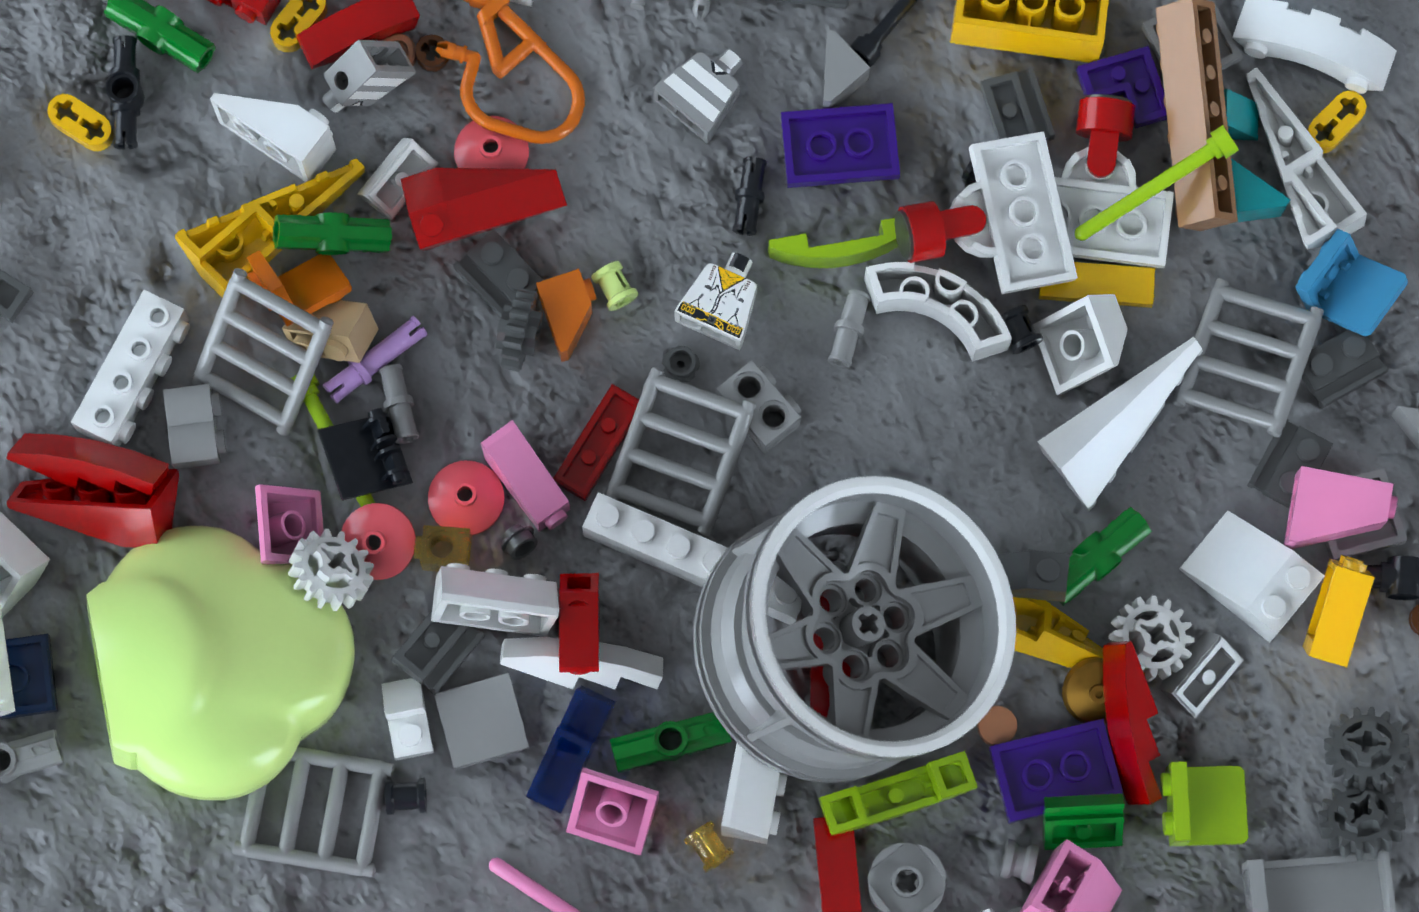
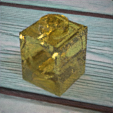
(459, 537)

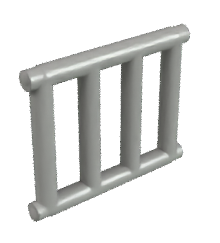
(307, 358)
(1284, 387)
(645, 418)
(324, 857)

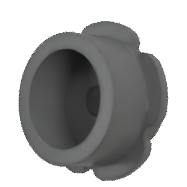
(682, 354)
(519, 541)

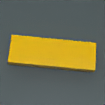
(1129, 283)

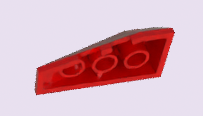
(470, 201)
(116, 517)

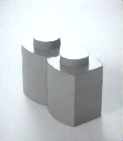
(192, 426)

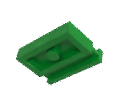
(1084, 820)

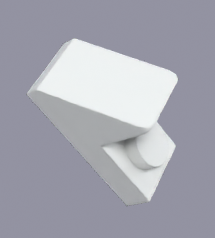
(407, 718)

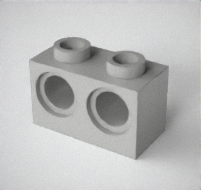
(767, 401)

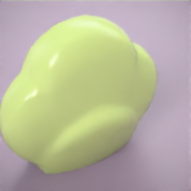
(213, 663)

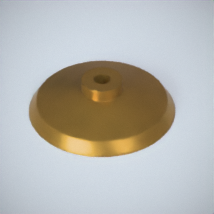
(1084, 690)

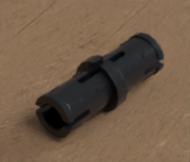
(749, 196)

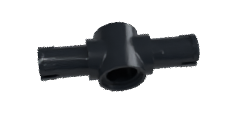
(125, 109)
(1397, 577)

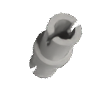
(849, 329)
(398, 403)

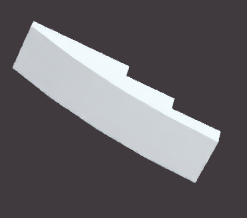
(541, 659)

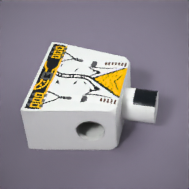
(720, 302)

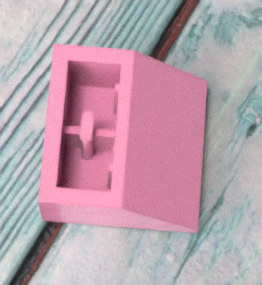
(1073, 883)

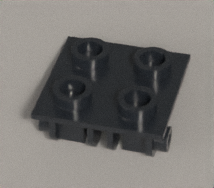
(364, 455)

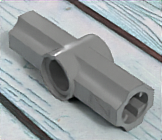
(31, 754)

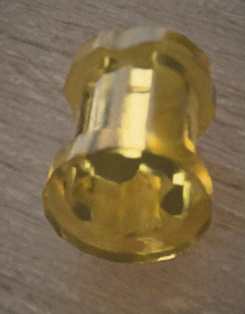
(708, 846)

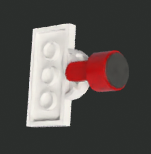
(1103, 176)
(1004, 216)

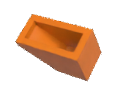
(567, 308)

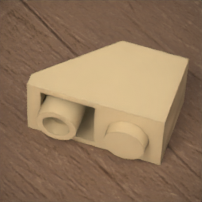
(350, 334)

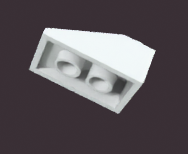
(280, 130)
(1252, 574)

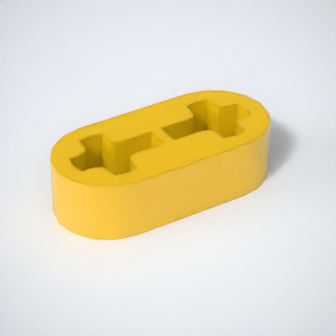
(289, 16)
(1341, 127)
(76, 129)

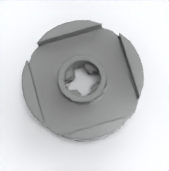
(908, 859)

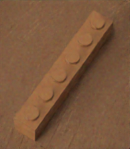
(1195, 109)

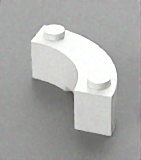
(1316, 41)
(940, 297)

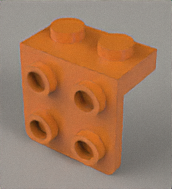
(305, 286)

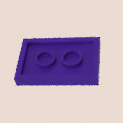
(840, 145)
(1054, 765)

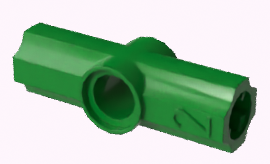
(162, 32)
(332, 233)
(1104, 551)
(644, 747)

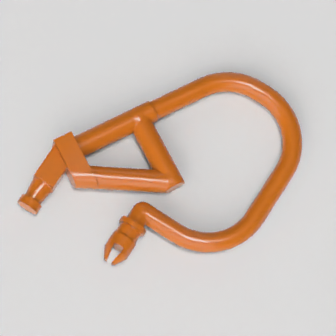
(503, 65)

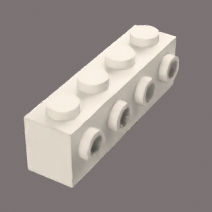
(131, 370)

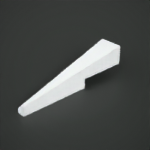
(1315, 191)
(1101, 436)

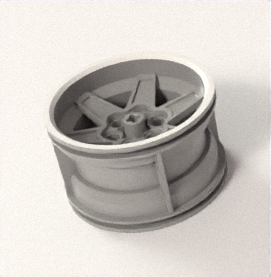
(955, 593)

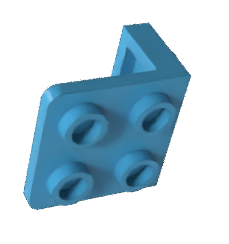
(1349, 286)

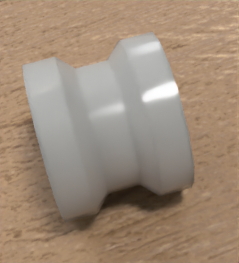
(1019, 861)

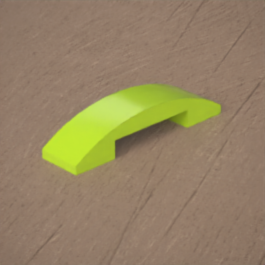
(796, 251)
(898, 794)

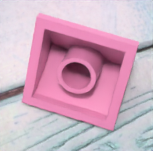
(284, 519)
(612, 811)

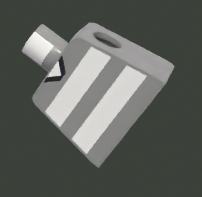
(366, 74)
(701, 92)

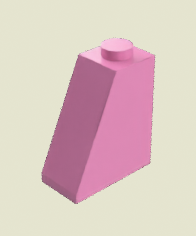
(525, 477)
(1335, 506)

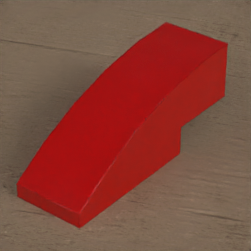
(364, 20)

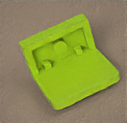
(1204, 805)

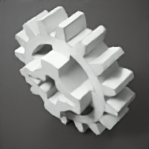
(330, 569)
(1167, 633)

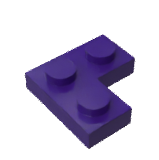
(1128, 75)

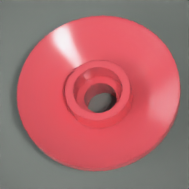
(470, 150)
(478, 512)
(395, 534)

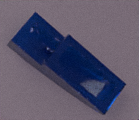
(570, 748)

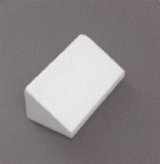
(384, 187)

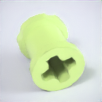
(614, 285)

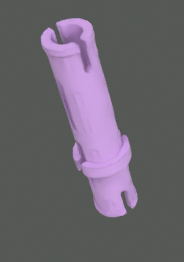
(374, 359)

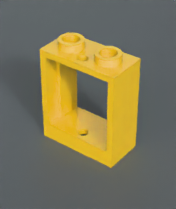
(1338, 610)

